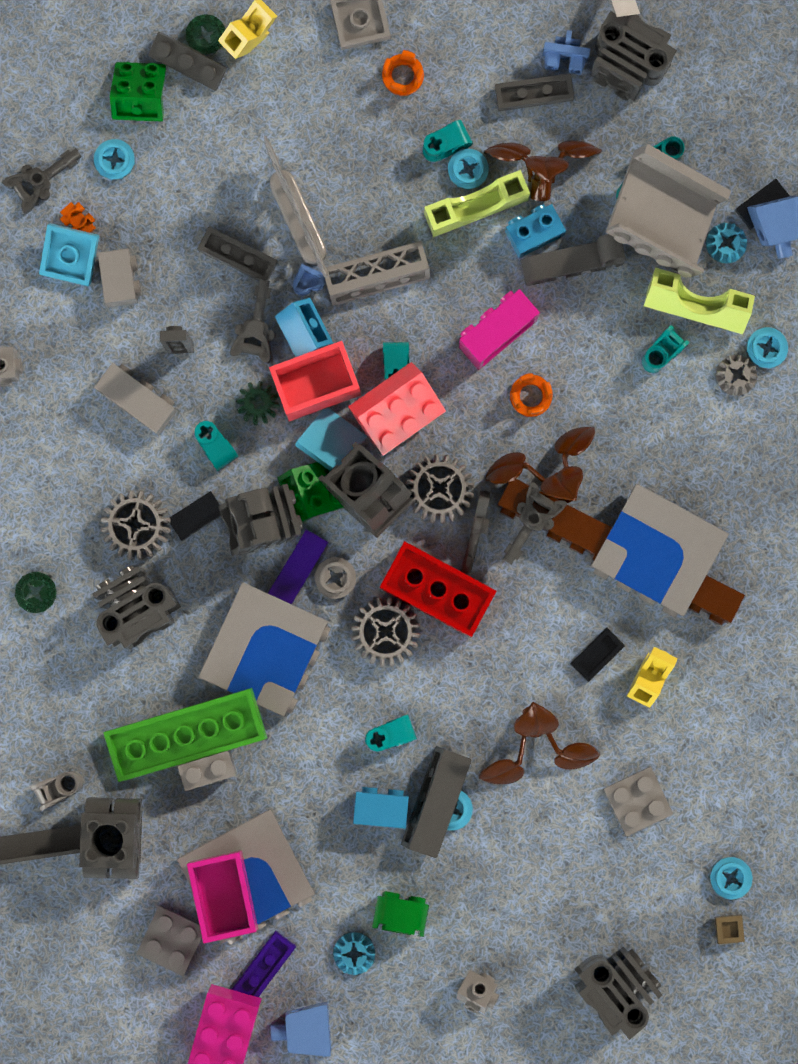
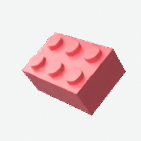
(315, 381)
(397, 408)

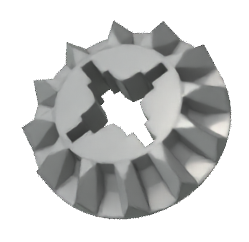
(724, 375)
(323, 575)

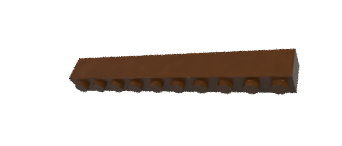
(589, 534)

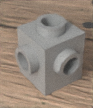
(12, 368)
(478, 983)

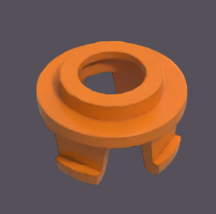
(406, 58)
(535, 380)

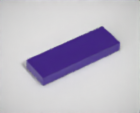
(298, 567)
(265, 965)

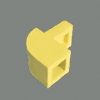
(248, 32)
(651, 676)

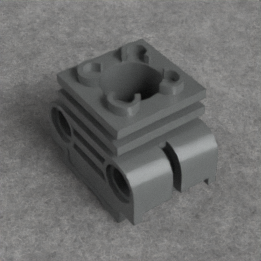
(631, 55)
(367, 490)
(260, 519)
(133, 606)
(125, 817)
(618, 991)

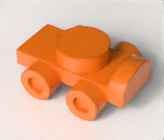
(73, 215)

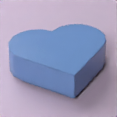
(308, 280)

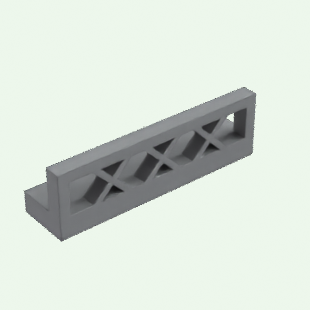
(380, 281)

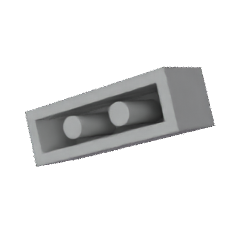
(136, 398)

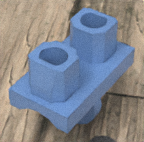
(567, 49)

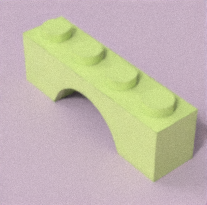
(460, 211)
(726, 311)

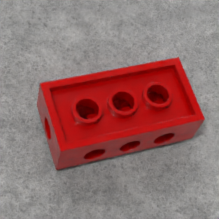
(435, 571)

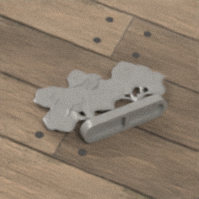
(296, 214)

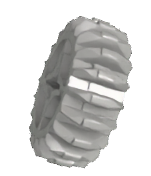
(456, 473)
(134, 537)
(401, 614)

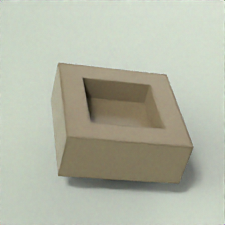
(729, 929)

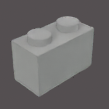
(118, 277)
(207, 770)

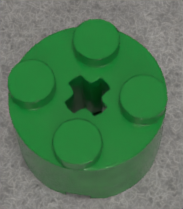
(401, 915)

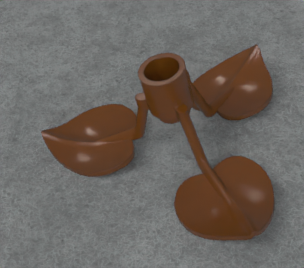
(544, 167)
(562, 484)
(534, 723)

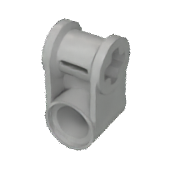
(54, 791)

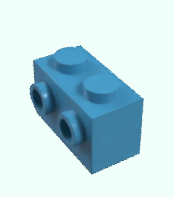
(534, 230)
(302, 332)
(381, 808)

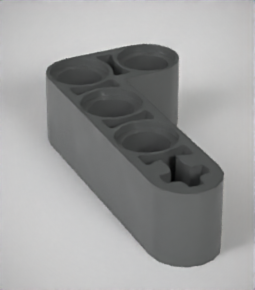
(573, 260)

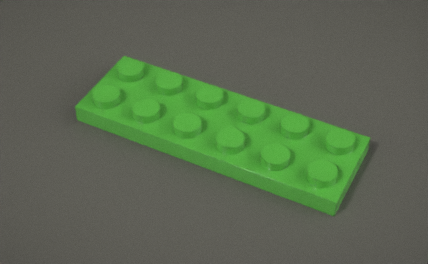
(185, 735)

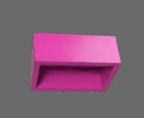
(498, 328)
(222, 896)
(224, 1027)

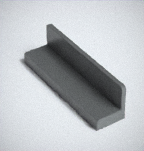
(436, 802)
(40, 844)

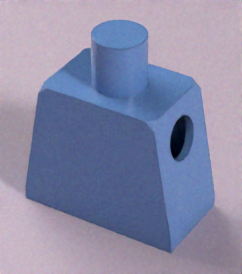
(776, 223)
(305, 1030)

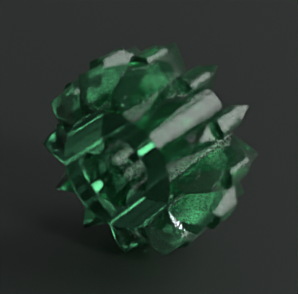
(250, 408)

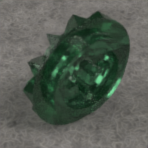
(194, 31)
(47, 594)

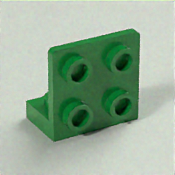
(137, 91)
(309, 492)

